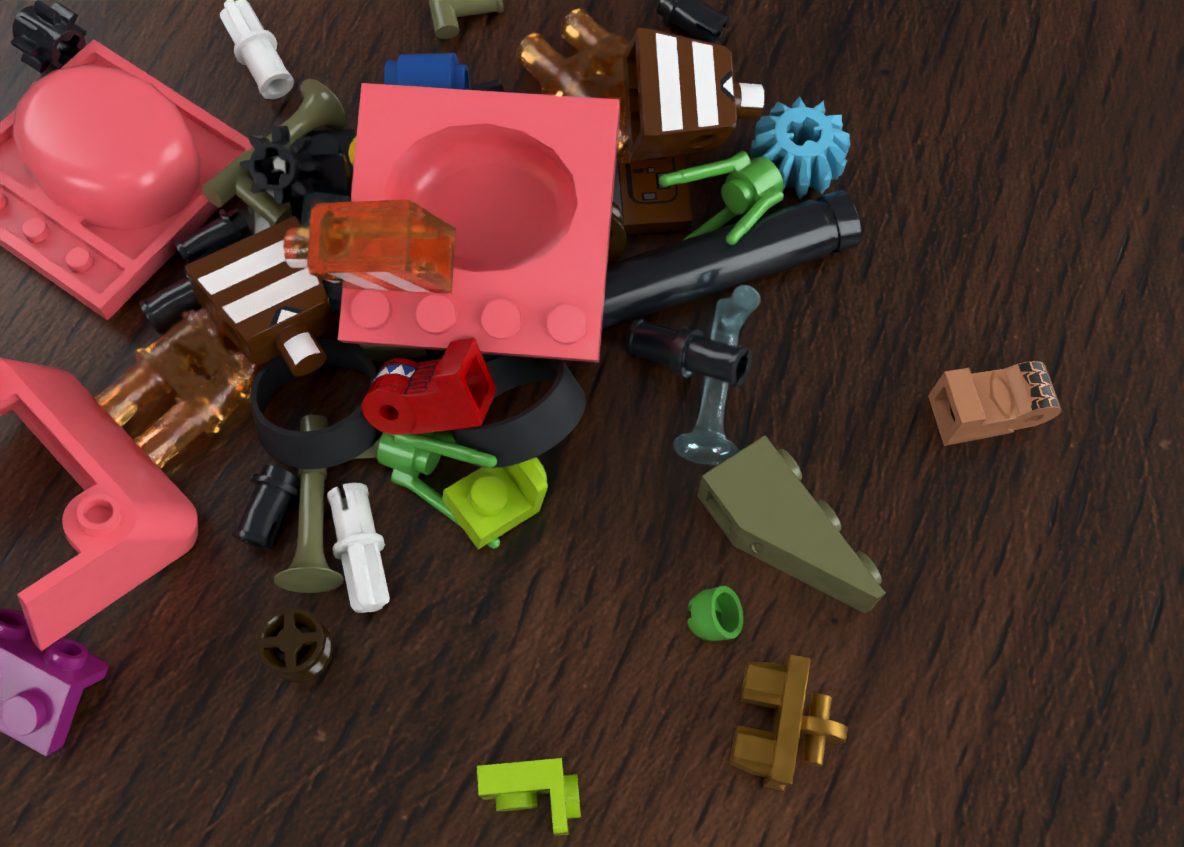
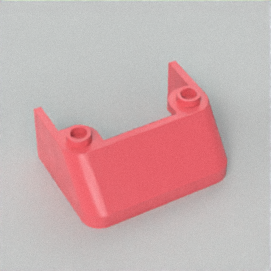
(124, 521)

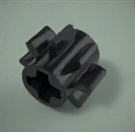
(47, 35)
(268, 177)

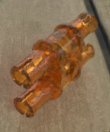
(590, 73)
(166, 367)

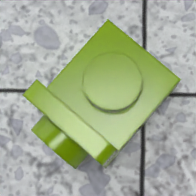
(496, 499)
(519, 783)

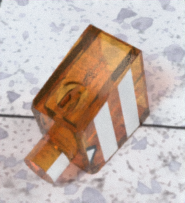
(375, 246)

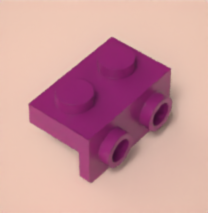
(40, 686)

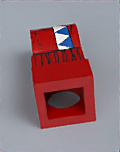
(431, 393)

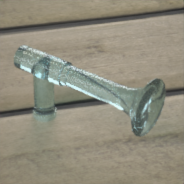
(707, 440)

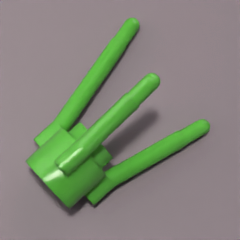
(748, 189)
(420, 454)

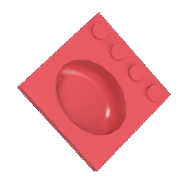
(106, 176)
(529, 209)

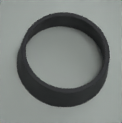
(538, 426)
(318, 447)

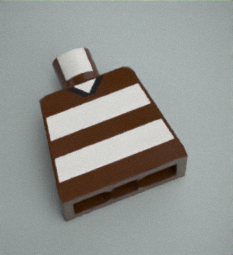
(682, 95)
(264, 301)

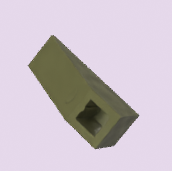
(775, 519)

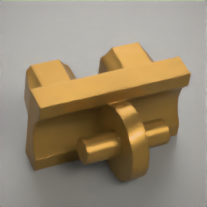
(775, 752)

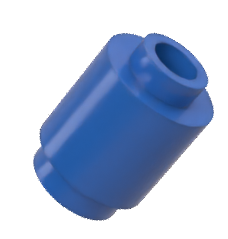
(427, 70)

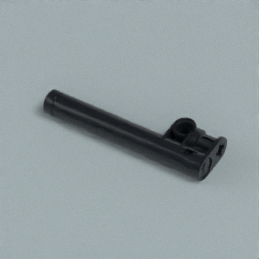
(710, 264)

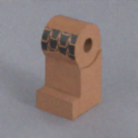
(992, 401)

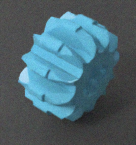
(802, 145)

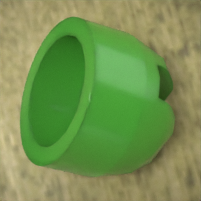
(715, 614)

